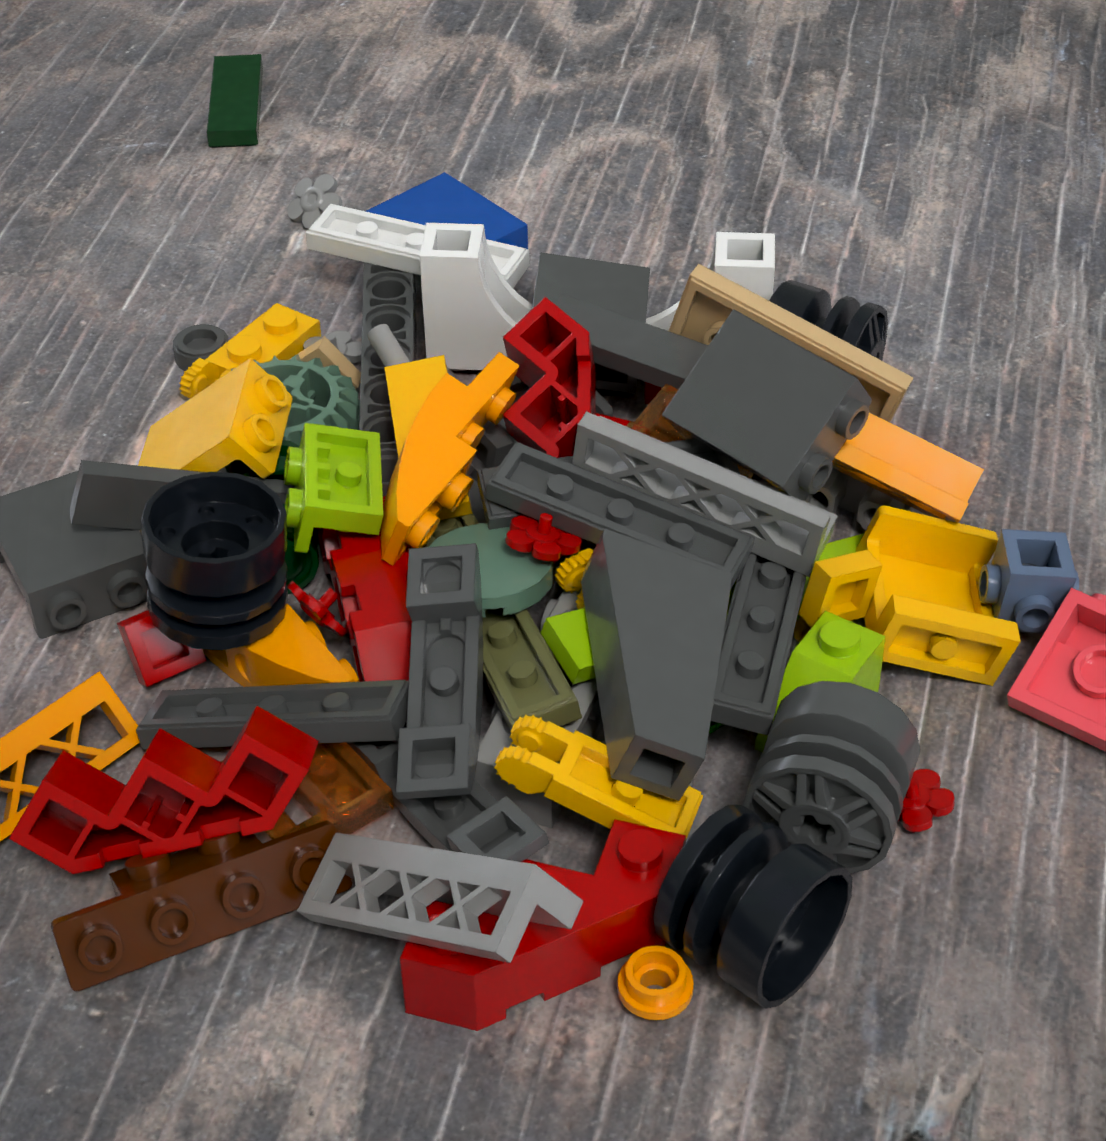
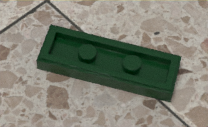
(235, 101)

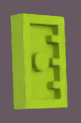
(334, 482)

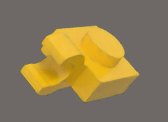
(840, 587)

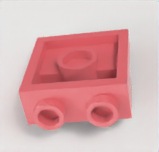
(1067, 671)

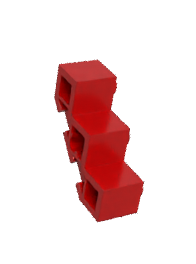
(559, 370)
(370, 602)
(169, 801)
(549, 959)

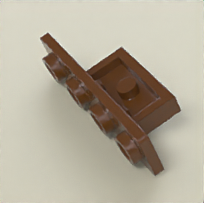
(189, 900)

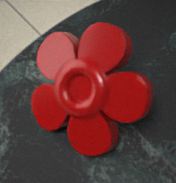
(541, 538)
(318, 609)
(925, 800)

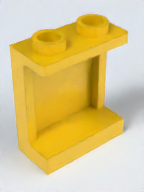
(228, 421)
(931, 596)

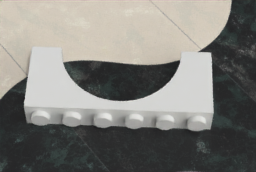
(473, 305)

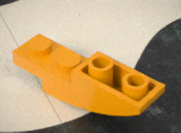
(439, 454)
(287, 656)

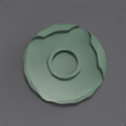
(507, 576)

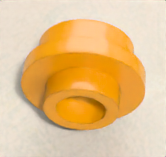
(655, 967)

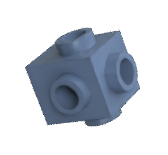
(1028, 577)

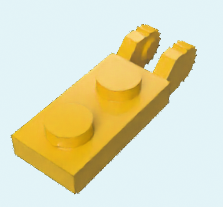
(275, 332)
(584, 779)

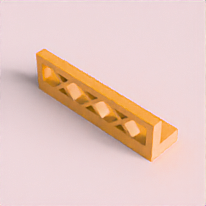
(909, 469)
(38, 730)

